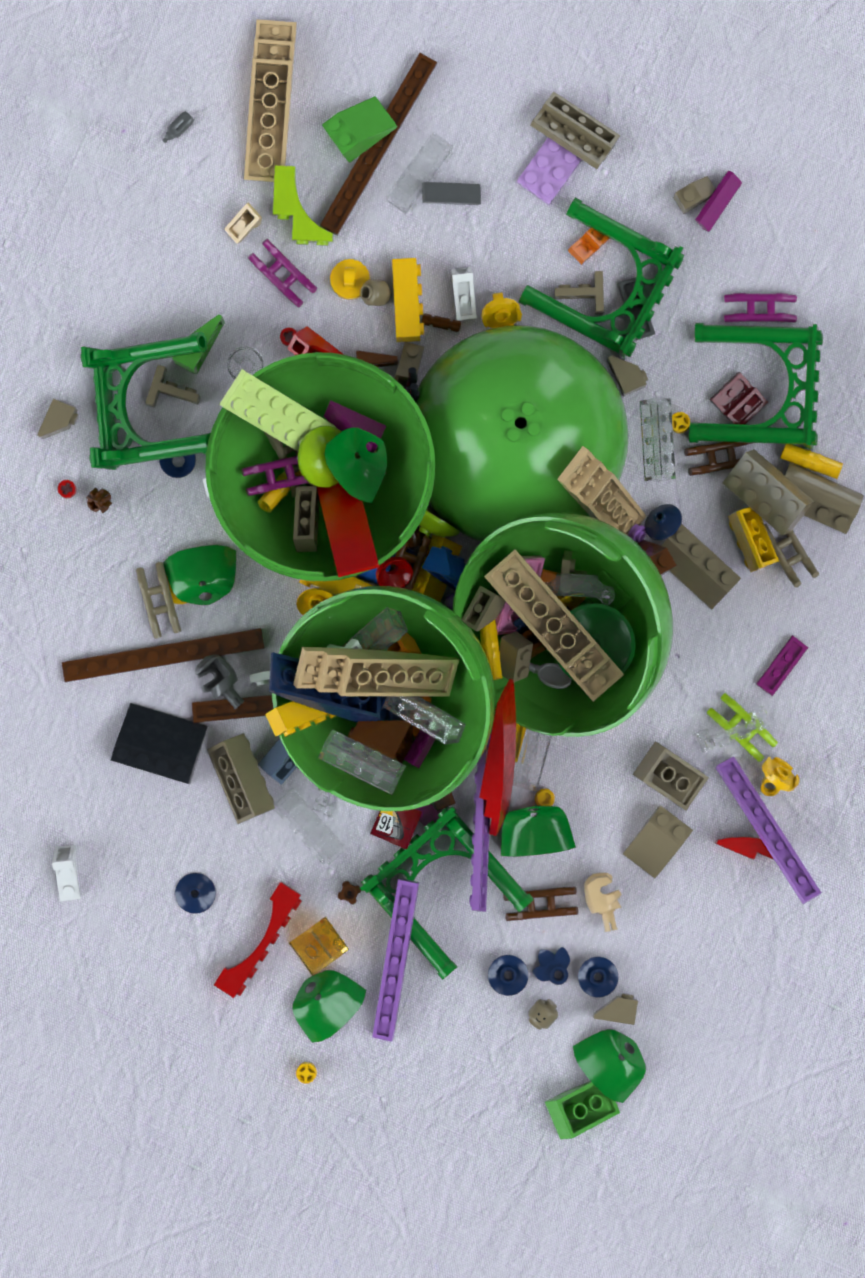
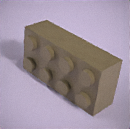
(768, 492)

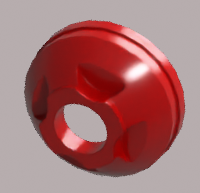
(398, 577)

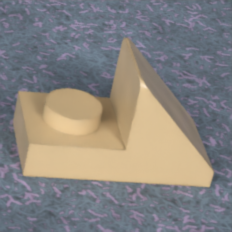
(243, 223)

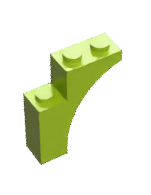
(287, 204)

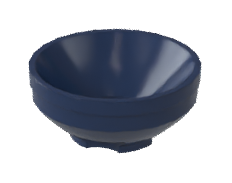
(178, 472)

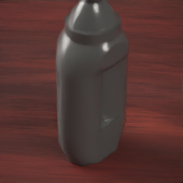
(178, 126)

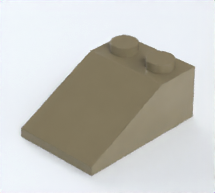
(670, 775)
(657, 841)

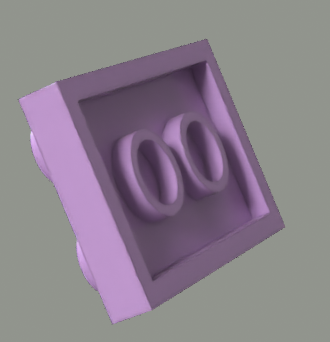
(548, 171)

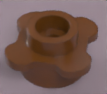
(355, 890)

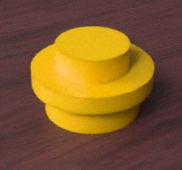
(544, 797)

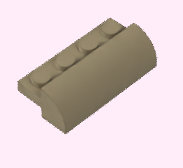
(575, 130)
(833, 504)

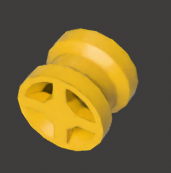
(681, 419)
(306, 1076)

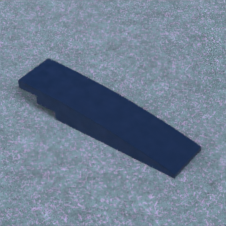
(353, 708)

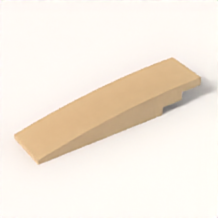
(269, 99)
(600, 492)
(554, 625)
(375, 672)

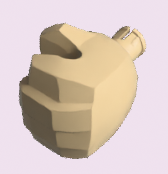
(602, 903)

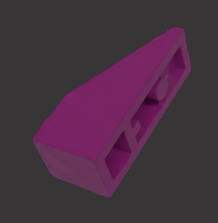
(346, 418)

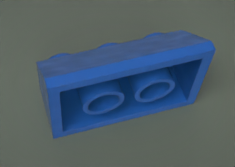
(444, 566)

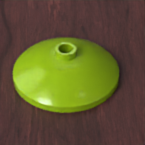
(312, 457)
(436, 526)

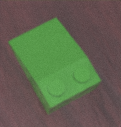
(359, 127)
(194, 361)
(580, 1110)

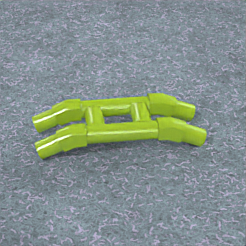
(741, 714)

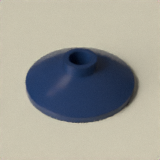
(663, 522)
(197, 882)
(606, 984)
(512, 985)

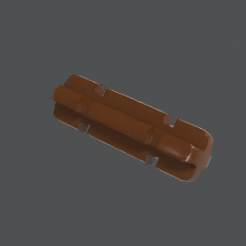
(441, 322)

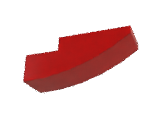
(745, 846)

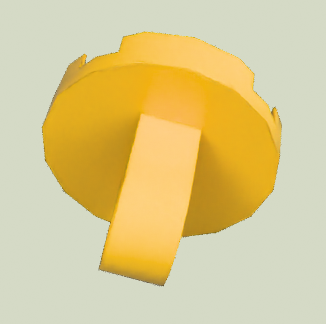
(348, 278)
(501, 312)
(779, 774)

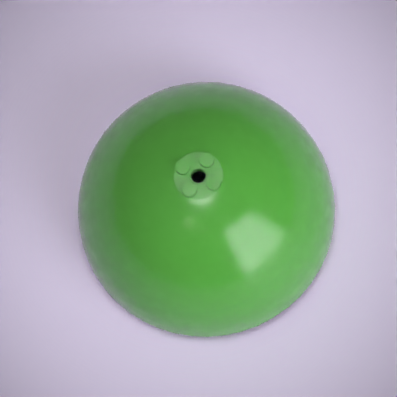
(313, 382)
(486, 464)
(638, 596)
(436, 633)

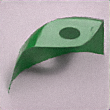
(357, 476)
(205, 563)
(536, 835)
(337, 1004)
(602, 1066)

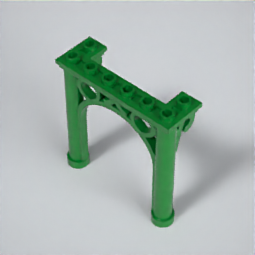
(632, 241)
(104, 363)
(763, 432)
(463, 833)

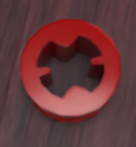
(286, 330)
(64, 483)

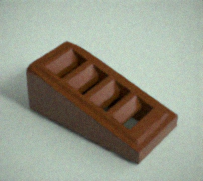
(377, 359)

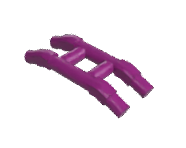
(281, 261)
(751, 299)
(272, 484)

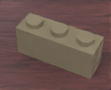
(306, 519)

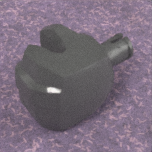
(223, 679)

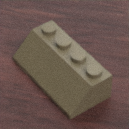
(699, 567)
(241, 778)

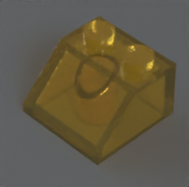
(319, 946)

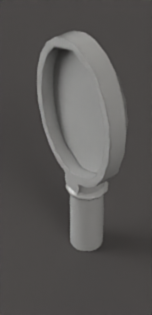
(551, 675)

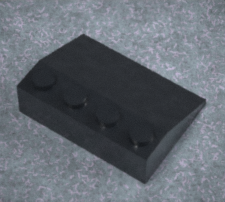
(159, 743)

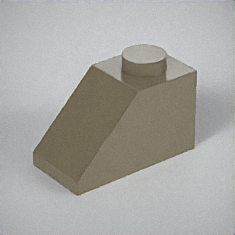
(694, 194)
(627, 375)
(57, 419)
(483, 609)
(619, 1010)

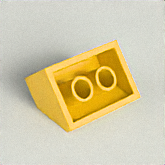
(752, 539)

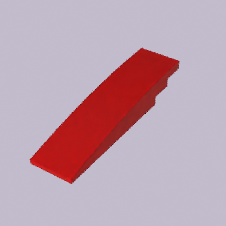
(347, 531)
(500, 760)

